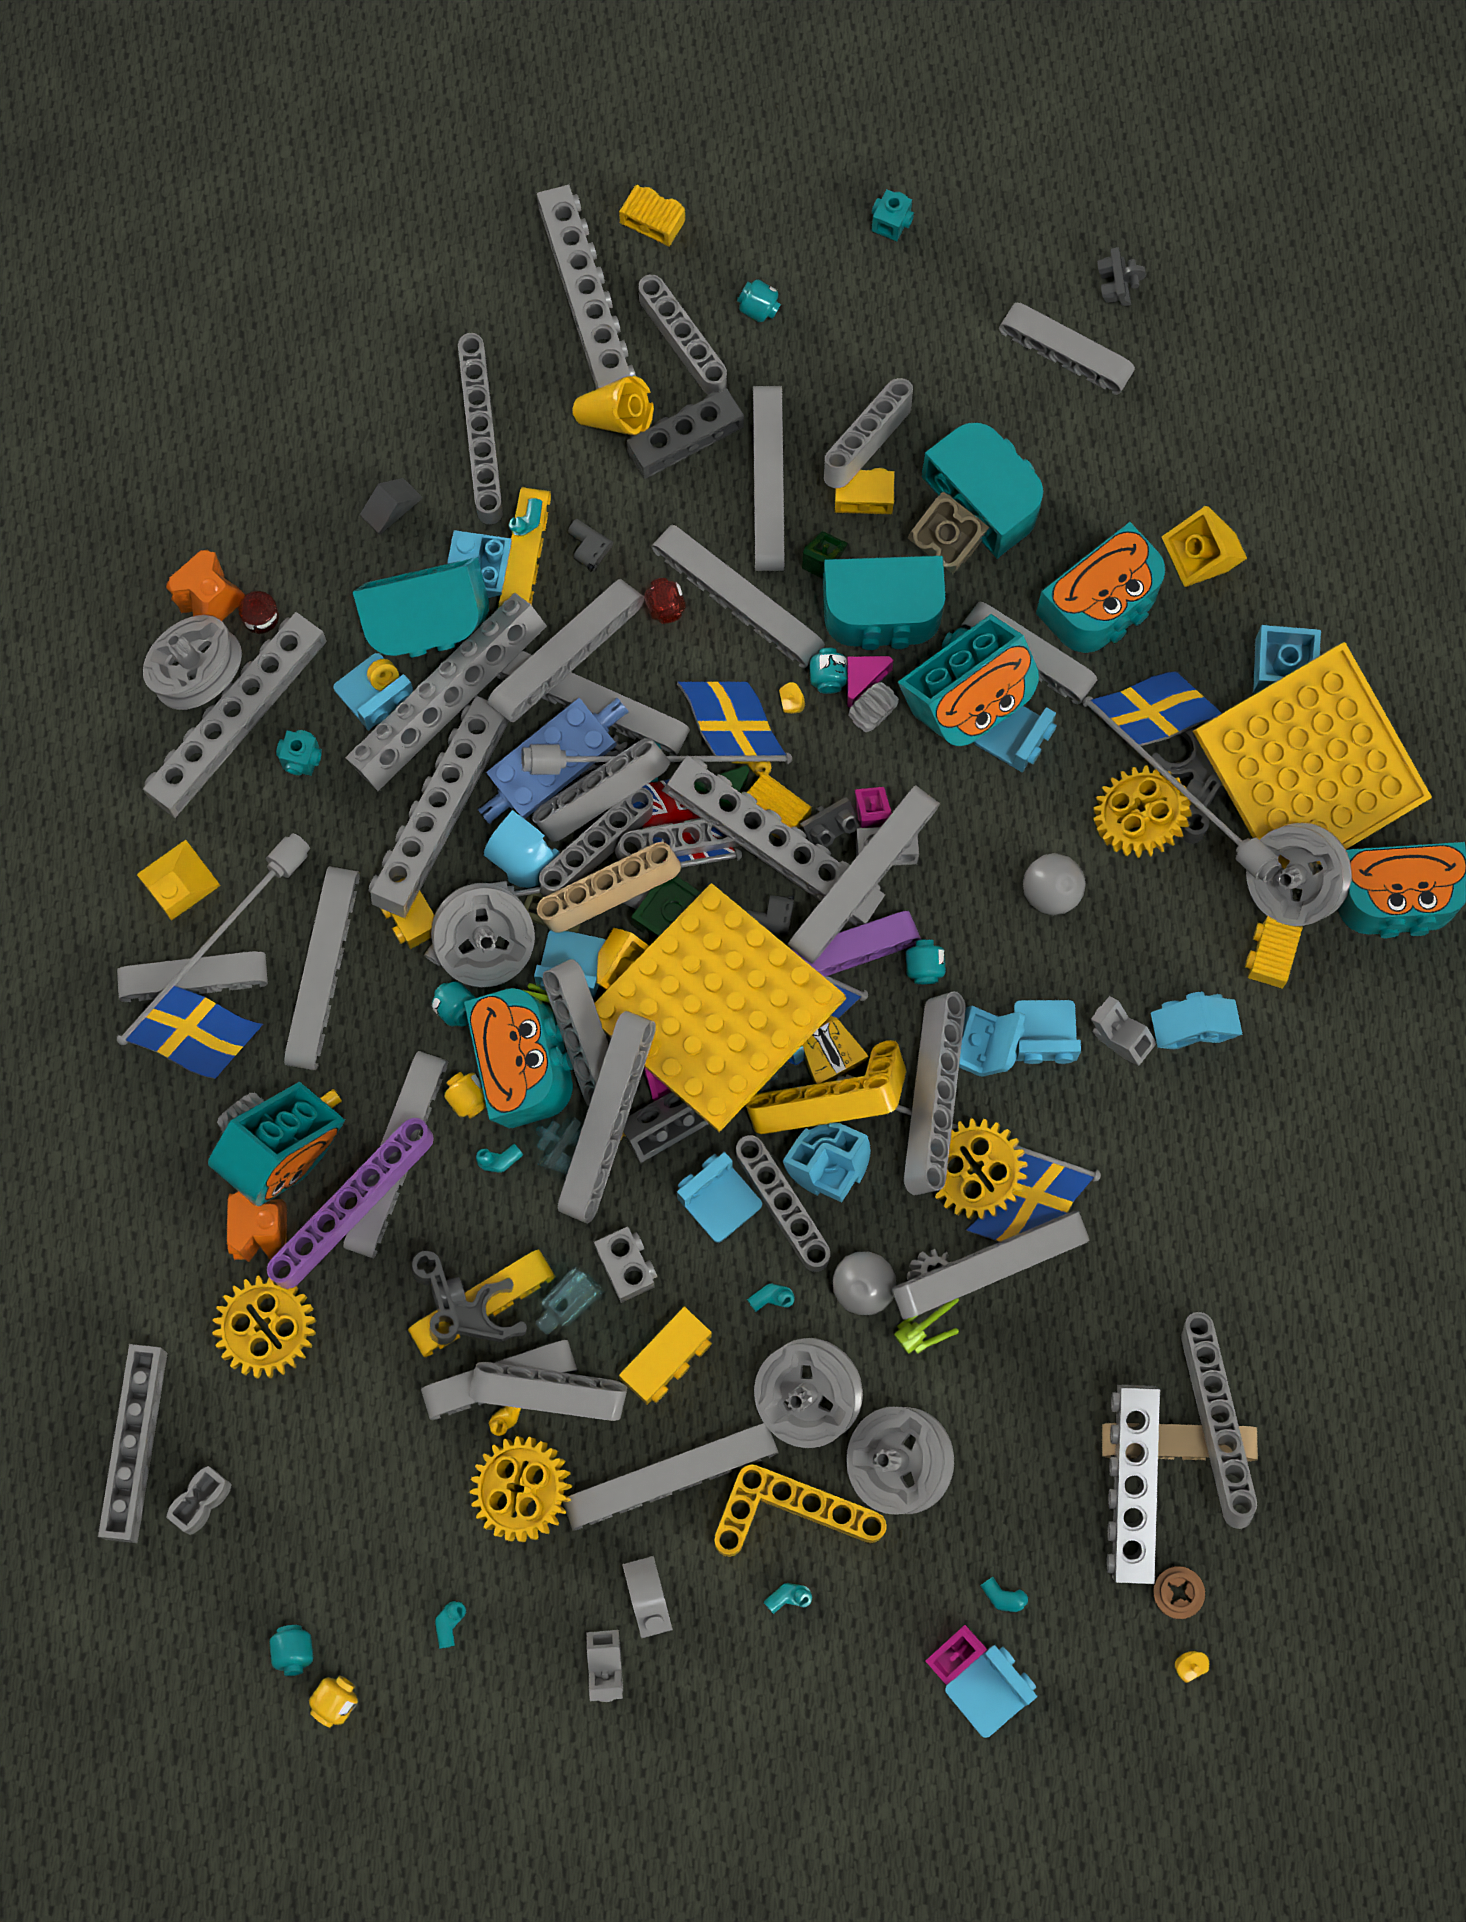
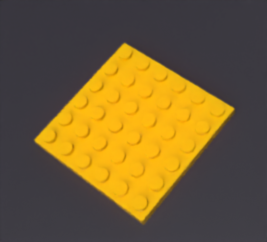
(1314, 754)
(723, 1005)

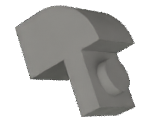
(1121, 1033)
(647, 1597)
(604, 1666)

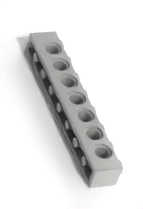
(559, 204)
(446, 691)
(234, 729)
(757, 840)
(399, 896)

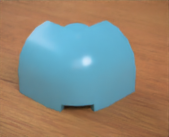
(519, 851)
(828, 1159)

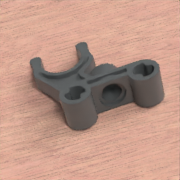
(1203, 785)
(452, 1307)

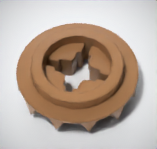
(1194, 1591)

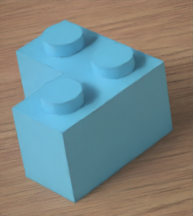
(1196, 1020)

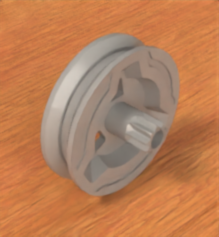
(209, 670)
(1321, 890)
(457, 922)
(832, 1377)
(882, 1482)

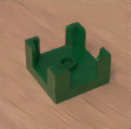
(663, 906)

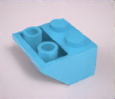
(492, 556)

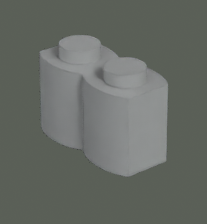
(193, 1507)

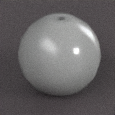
(1054, 884)
(864, 1283)

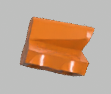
(202, 587)
(255, 1227)

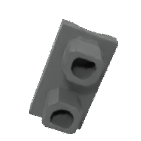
(1116, 267)
(830, 823)

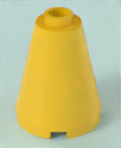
(616, 407)

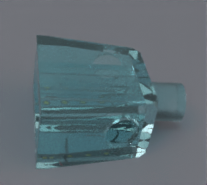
(578, 1290)

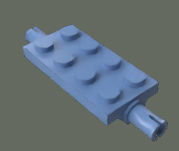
(576, 733)

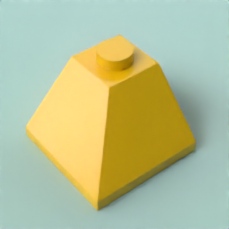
(1203, 547)
(178, 880)
(617, 955)

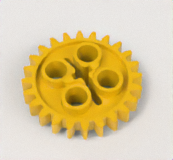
(1152, 830)
(999, 1153)
(242, 1344)
(494, 1483)

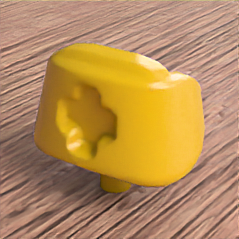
(792, 698)
(1191, 1665)

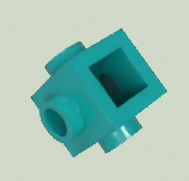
(892, 214)
(299, 761)

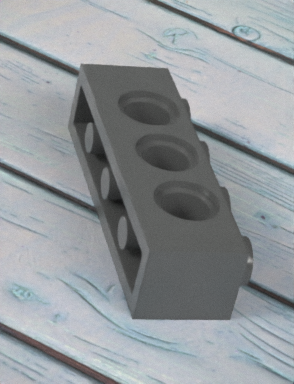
(717, 404)
(660, 1126)

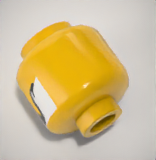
(465, 1094)
(333, 1701)

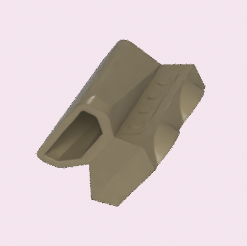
(948, 532)

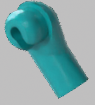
(522, 525)
(498, 1162)
(772, 1294)
(789, 1594)
(1004, 1600)
(446, 1621)

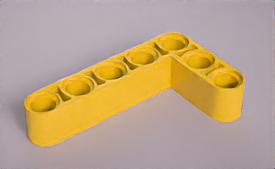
(835, 1100)
(794, 1505)

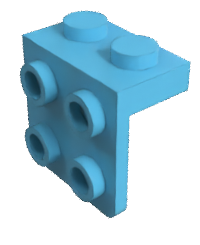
(367, 702)
(1019, 737)
(572, 946)
(1048, 1032)
(990, 1041)
(718, 1197)
(991, 1691)

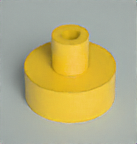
(382, 673)

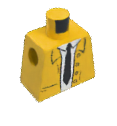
(832, 1052)

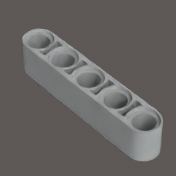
(678, 324)
(1067, 347)
(868, 433)
(1054, 666)
(601, 789)
(602, 831)
(673, 837)
(206, 975)
(577, 1023)
(777, 1189)
(548, 1391)
(453, 1393)

